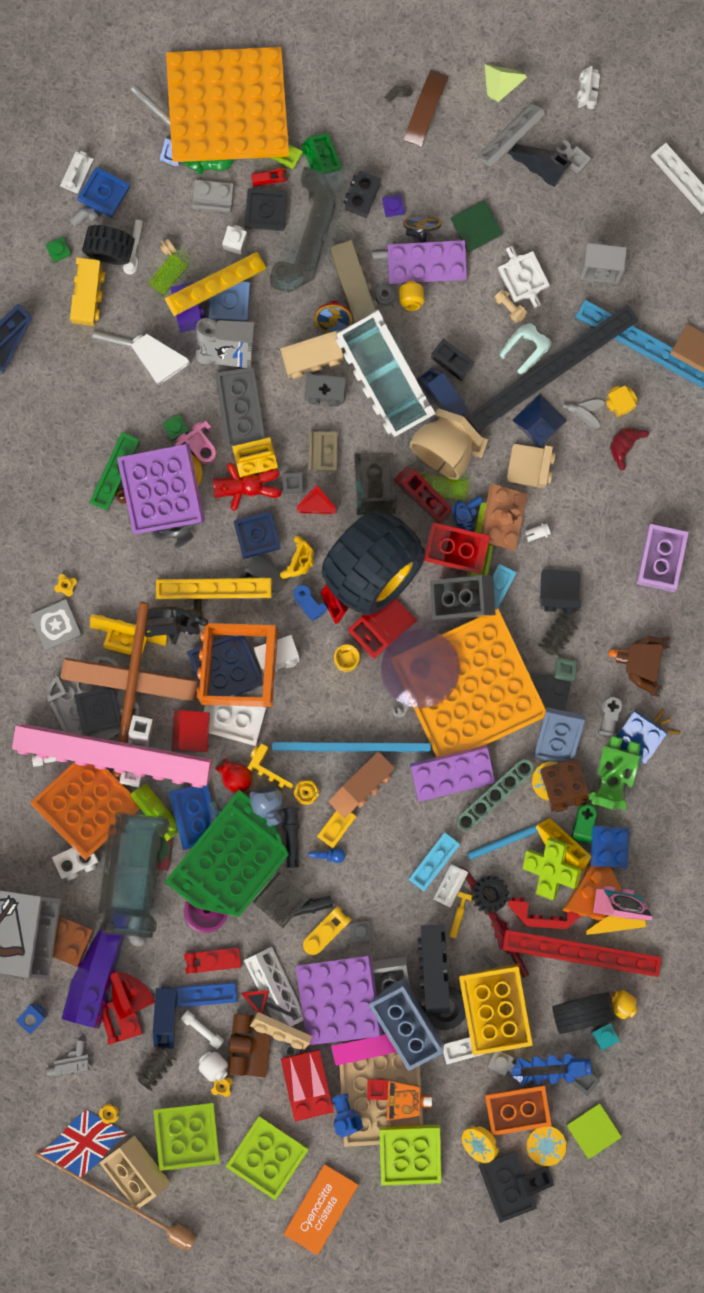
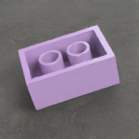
(662, 558)

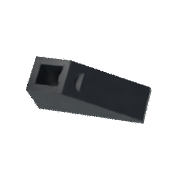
(545, 163)

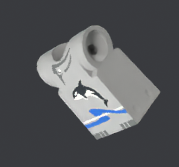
(224, 342)

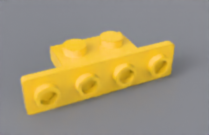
(121, 634)

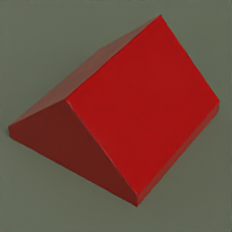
(190, 731)

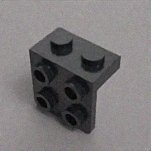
(560, 591)

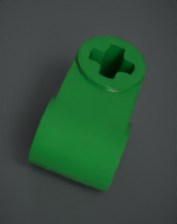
(583, 827)

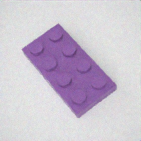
(427, 261)
(452, 773)

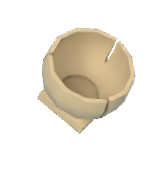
(446, 440)

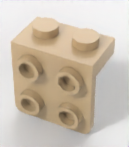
(530, 465)

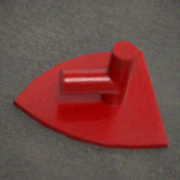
(136, 992)

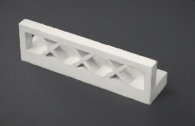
(263, 978)

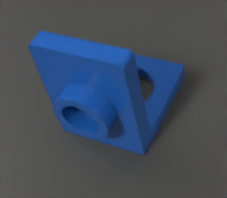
(35, 1010)

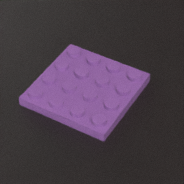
(161, 489)
(337, 1000)

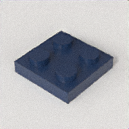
(257, 534)

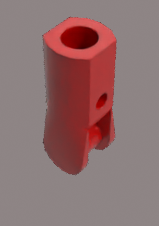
(264, 177)

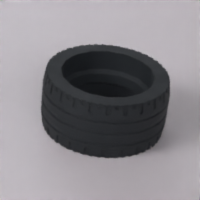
(583, 1012)

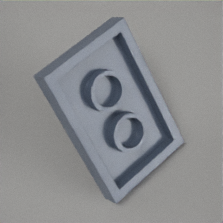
(559, 735)

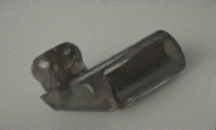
(398, 91)

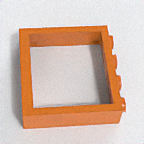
(269, 671)

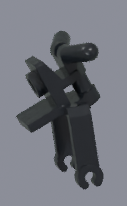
(188, 623)

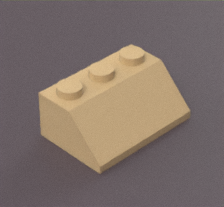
(311, 355)
(135, 1173)

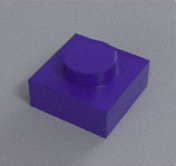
(393, 206)

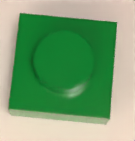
(58, 250)
(175, 427)

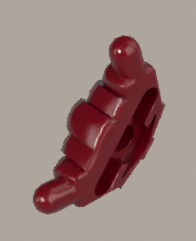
(623, 443)

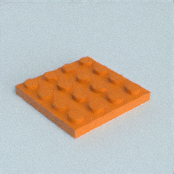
(84, 805)

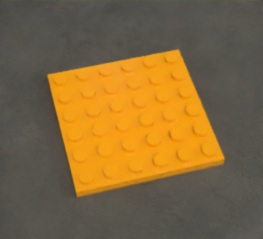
(227, 104)
(491, 692)

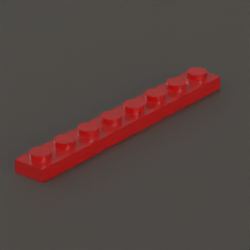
(581, 953)

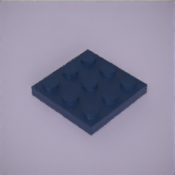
(231, 667)

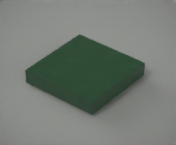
(476, 226)

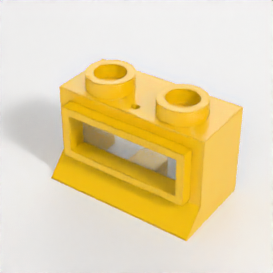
(254, 457)

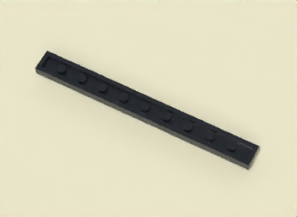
(552, 368)

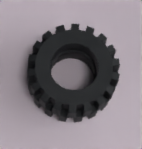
(108, 244)

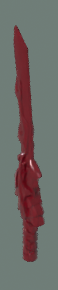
(499, 928)

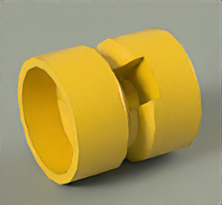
(346, 658)

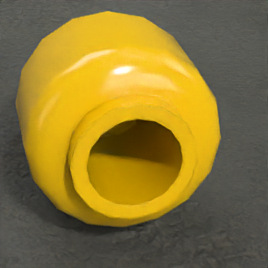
(411, 296)
(624, 1004)

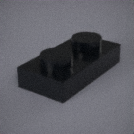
(535, 1182)

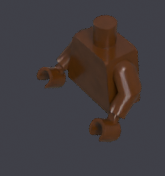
(644, 662)

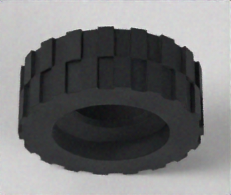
(456, 1018)

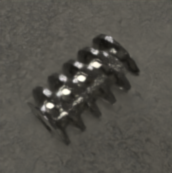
(557, 635)
(155, 1068)

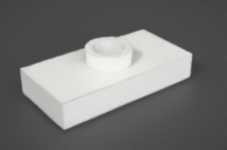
(450, 885)

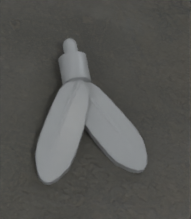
(583, 409)

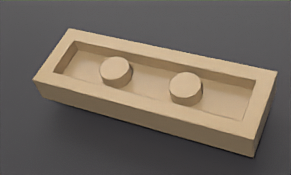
(280, 1031)

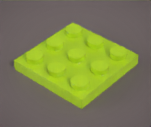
(186, 1136)
(410, 1154)
(267, 1158)

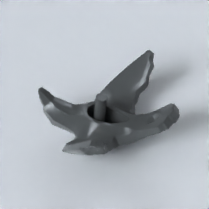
(181, 533)

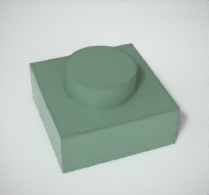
(565, 670)

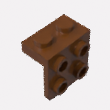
(565, 785)

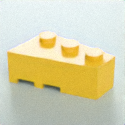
(87, 292)

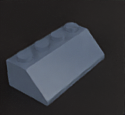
(406, 1025)

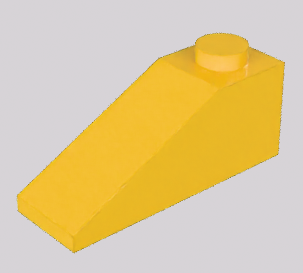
(575, 853)
(613, 923)

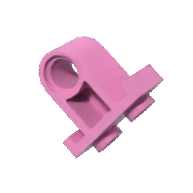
(198, 442)

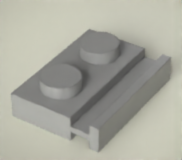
(212, 196)

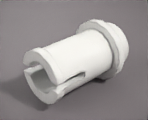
(539, 531)

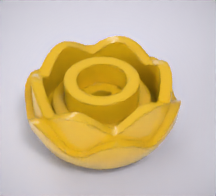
(312, 789)

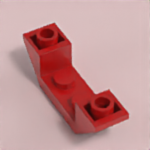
(520, 909)

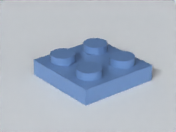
(231, 304)

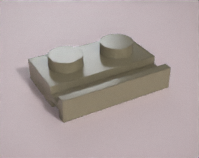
(323, 451)

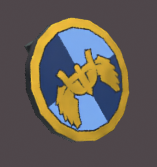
(419, 225)

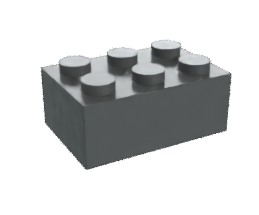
(462, 597)

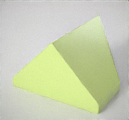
(501, 81)

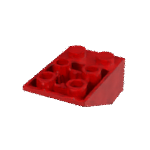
(380, 629)

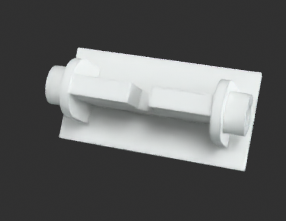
(589, 79)
(77, 172)

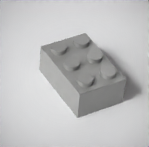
(603, 262)

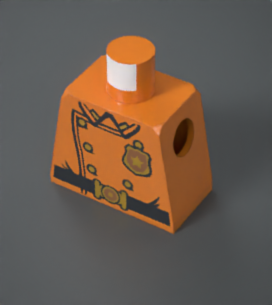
(405, 1100)

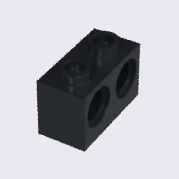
(365, 195)
(452, 359)

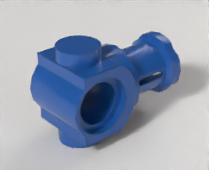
(347, 1120)

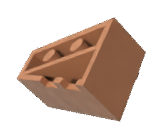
(362, 784)

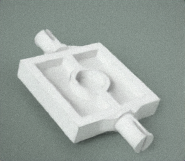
(523, 277)

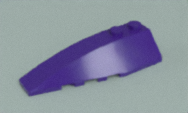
(92, 981)

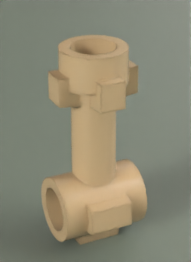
(517, 313)

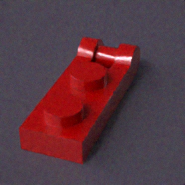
(213, 960)

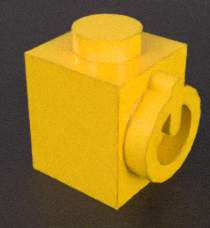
(621, 400)

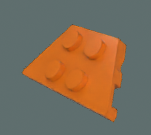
(583, 896)

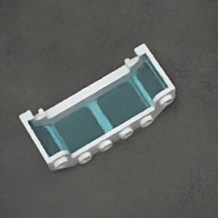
(384, 374)

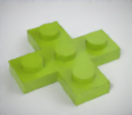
(551, 868)

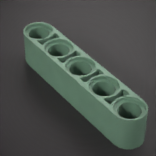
(503, 790)

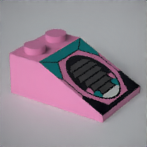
(620, 904)

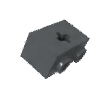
(317, 382)

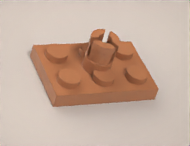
(503, 516)

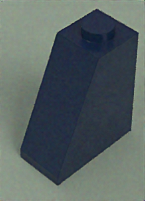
(442, 392)
(164, 1017)

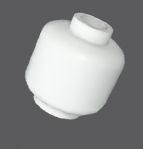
(213, 1066)

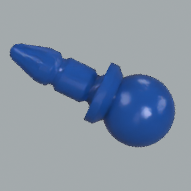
(337, 855)

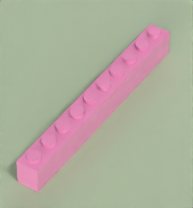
(112, 754)

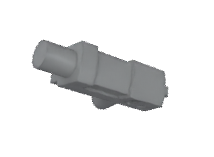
(75, 1063)

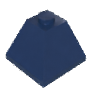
(539, 420)

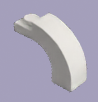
(140, 735)

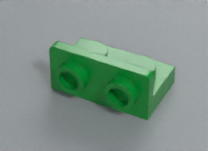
(321, 154)

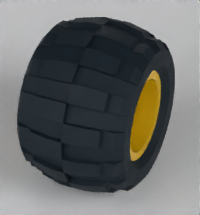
(373, 562)

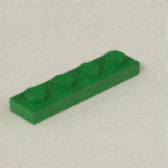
(111, 476)

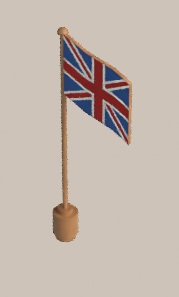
(83, 1147)

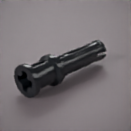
(291, 826)

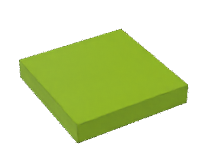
(593, 1131)

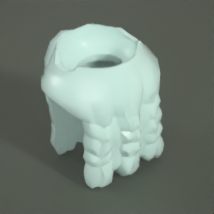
(529, 332)

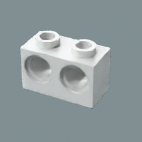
(73, 856)

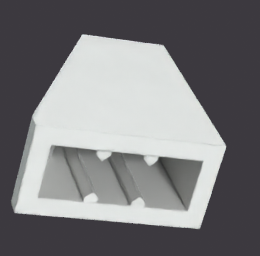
(158, 358)

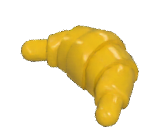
(301, 561)

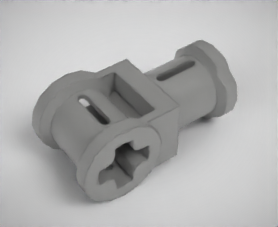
(610, 718)

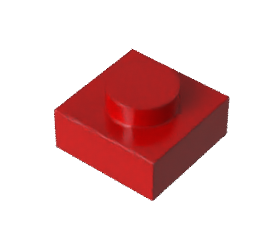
(377, 1089)

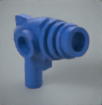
(464, 513)

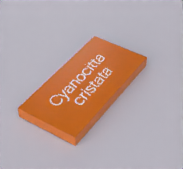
(320, 1209)

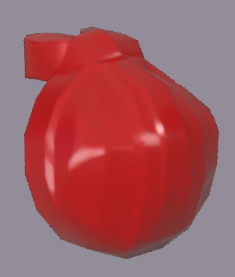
(234, 776)

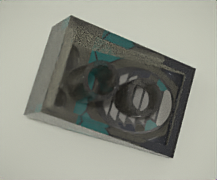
(375, 483)

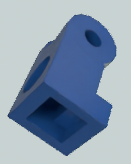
(307, 603)

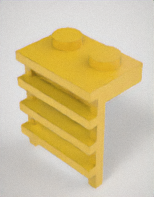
(258, 756)

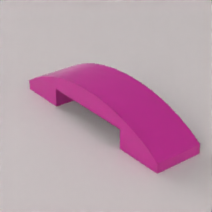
(362, 1049)

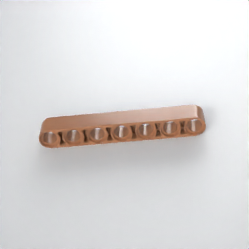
(117, 677)

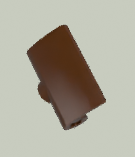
(247, 1048)

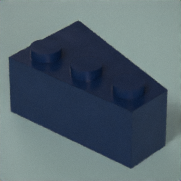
(11, 333)

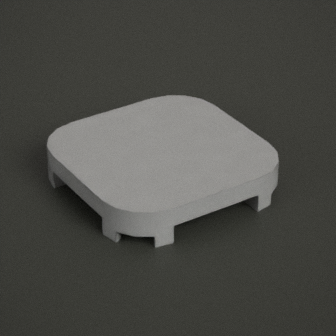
(62, 701)

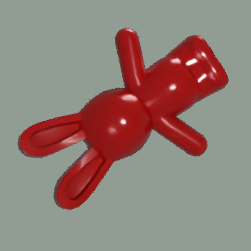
(248, 485)

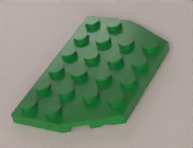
(229, 860)

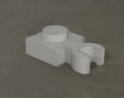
(576, 156)
(501, 1062)

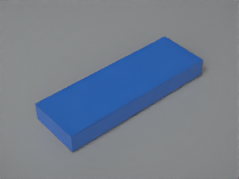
(206, 994)

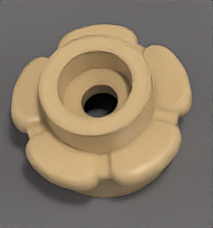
(167, 247)

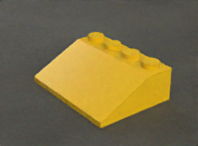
(496, 1009)

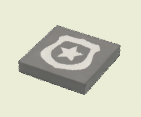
(55, 625)

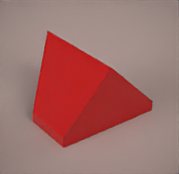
(316, 503)

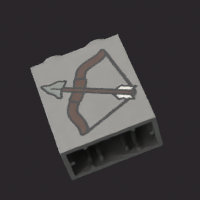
(27, 934)

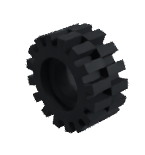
(500, 889)

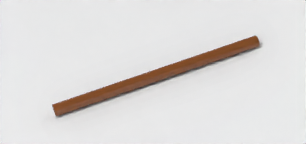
(133, 674)

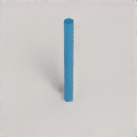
(502, 842)

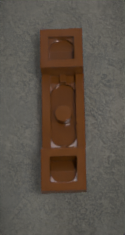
(425, 108)

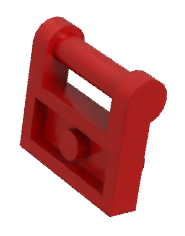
(128, 1026)

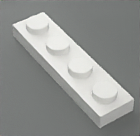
(680, 175)

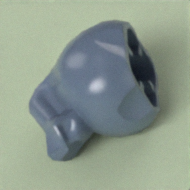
(267, 804)

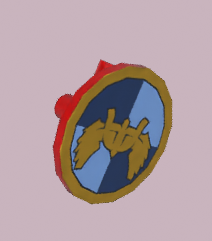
(333, 317)

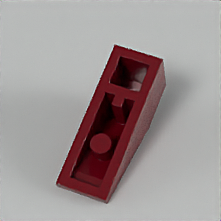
(422, 493)

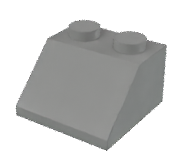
(389, 972)

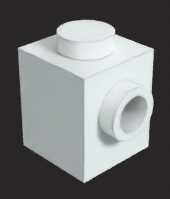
(234, 239)

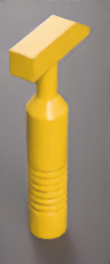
(459, 914)

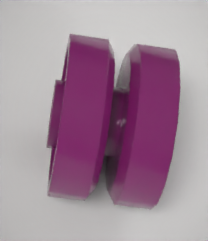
(202, 922)

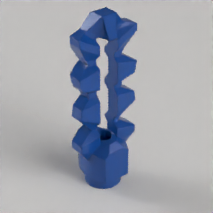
(576, 1068)

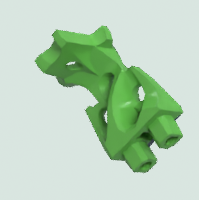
(621, 759)

